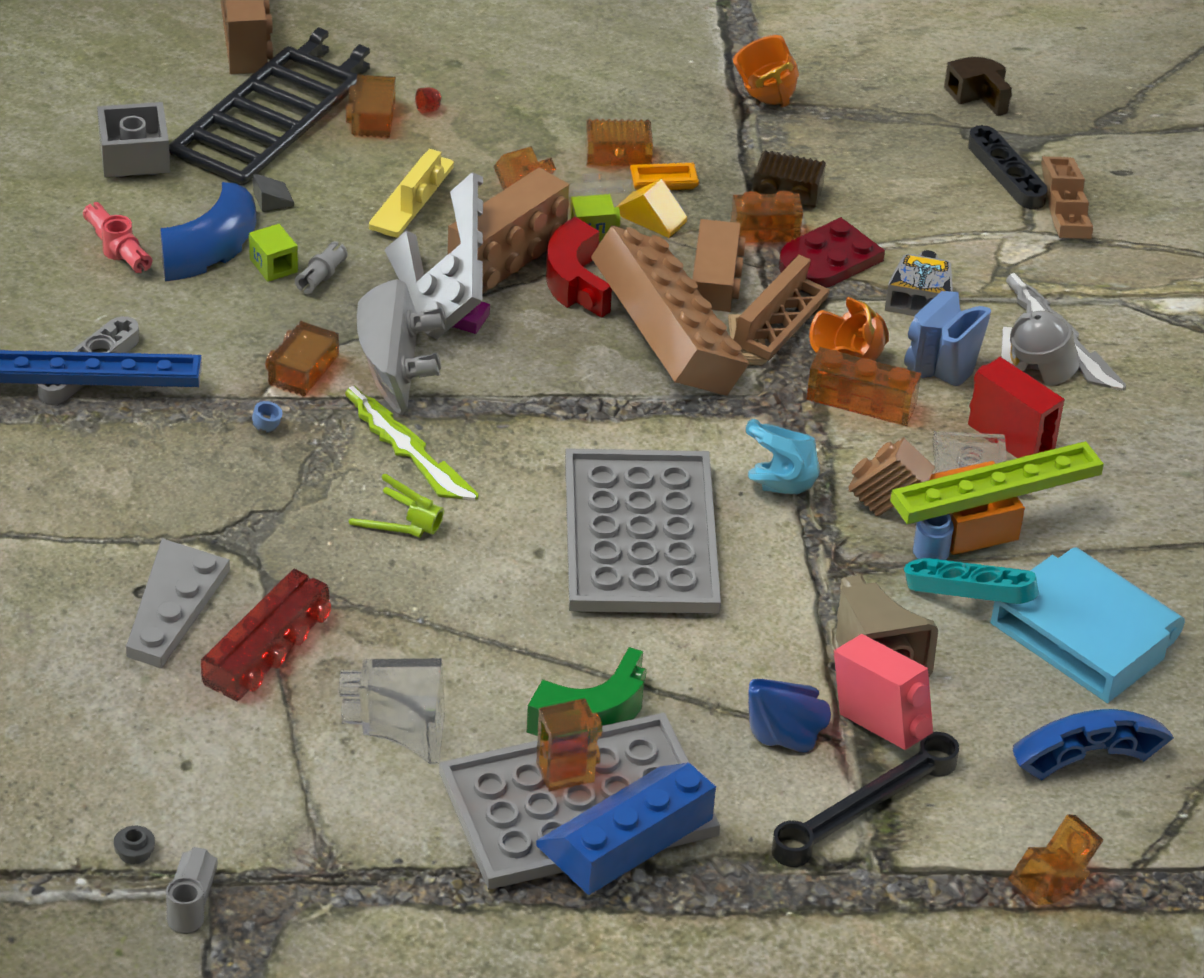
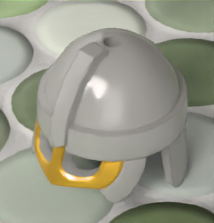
(1044, 341)

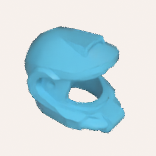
(793, 463)

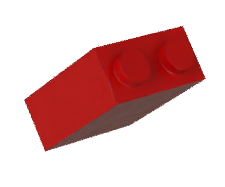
(1015, 406)

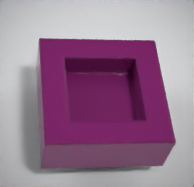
(474, 319)

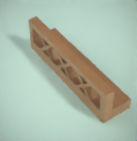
(770, 309)

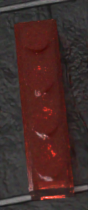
(266, 635)

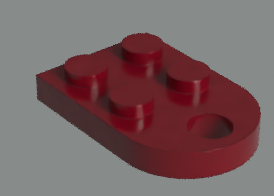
(834, 251)

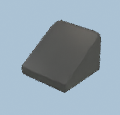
(271, 193)

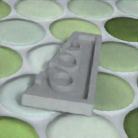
(173, 599)

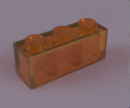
(863, 386)

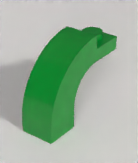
(613, 701)

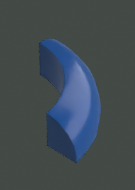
(210, 238)
(1072, 736)

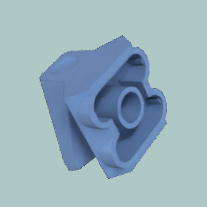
(946, 339)

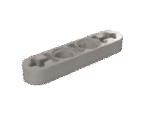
(116, 336)

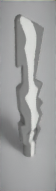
(1091, 365)

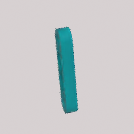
(971, 580)

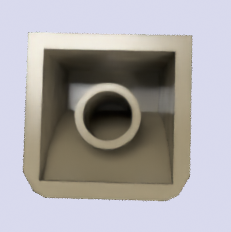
(873, 613)

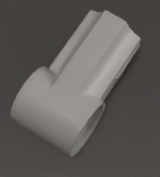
(190, 890)

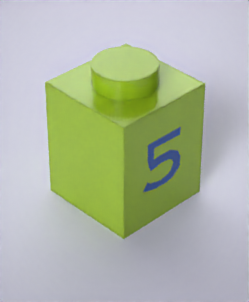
(596, 211)
(273, 252)

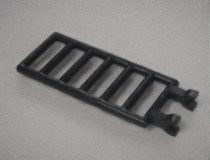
(306, 56)

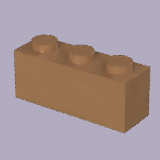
(719, 262)

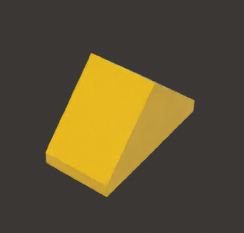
(654, 209)

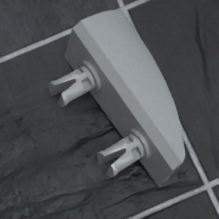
(388, 337)

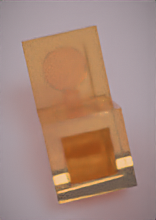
(518, 164)
(1060, 867)

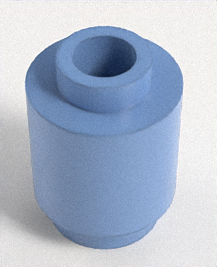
(933, 538)

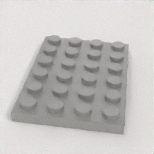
(641, 531)
(509, 806)

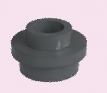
(134, 844)

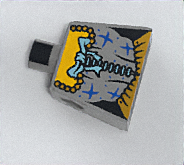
(917, 282)

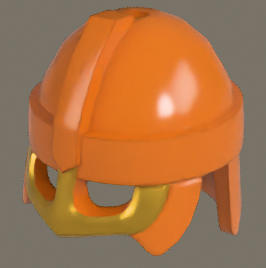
(768, 70)
(856, 333)

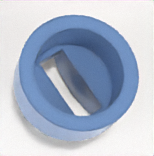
(270, 409)

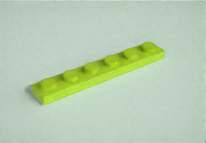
(996, 482)

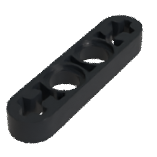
(1026, 190)

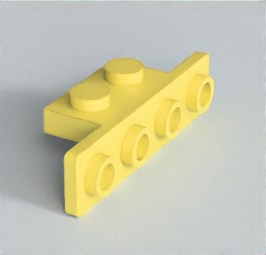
(411, 194)

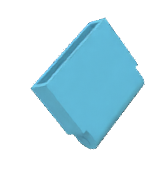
(1091, 624)

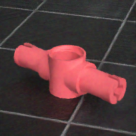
(117, 237)

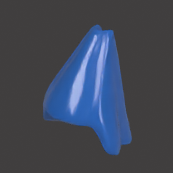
(786, 714)

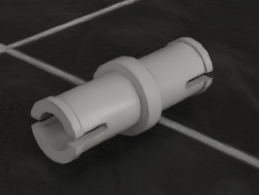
(321, 267)

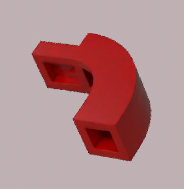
(566, 277)

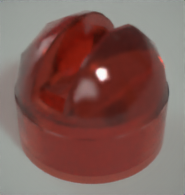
(427, 99)

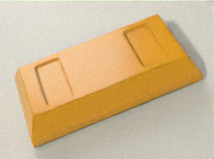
(675, 175)

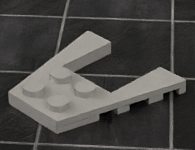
(458, 277)

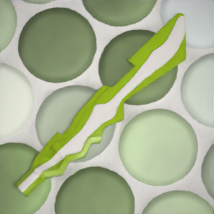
(440, 476)

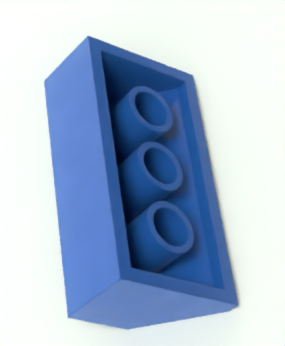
(631, 825)

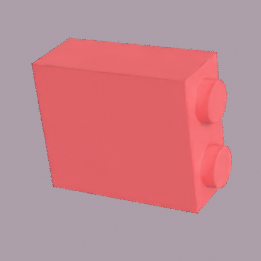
(883, 691)

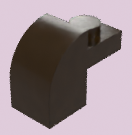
(978, 79)

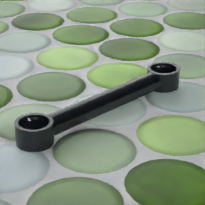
(864, 799)

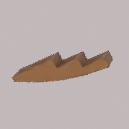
(1066, 197)

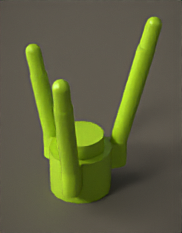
(421, 512)

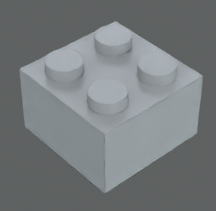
(133, 139)

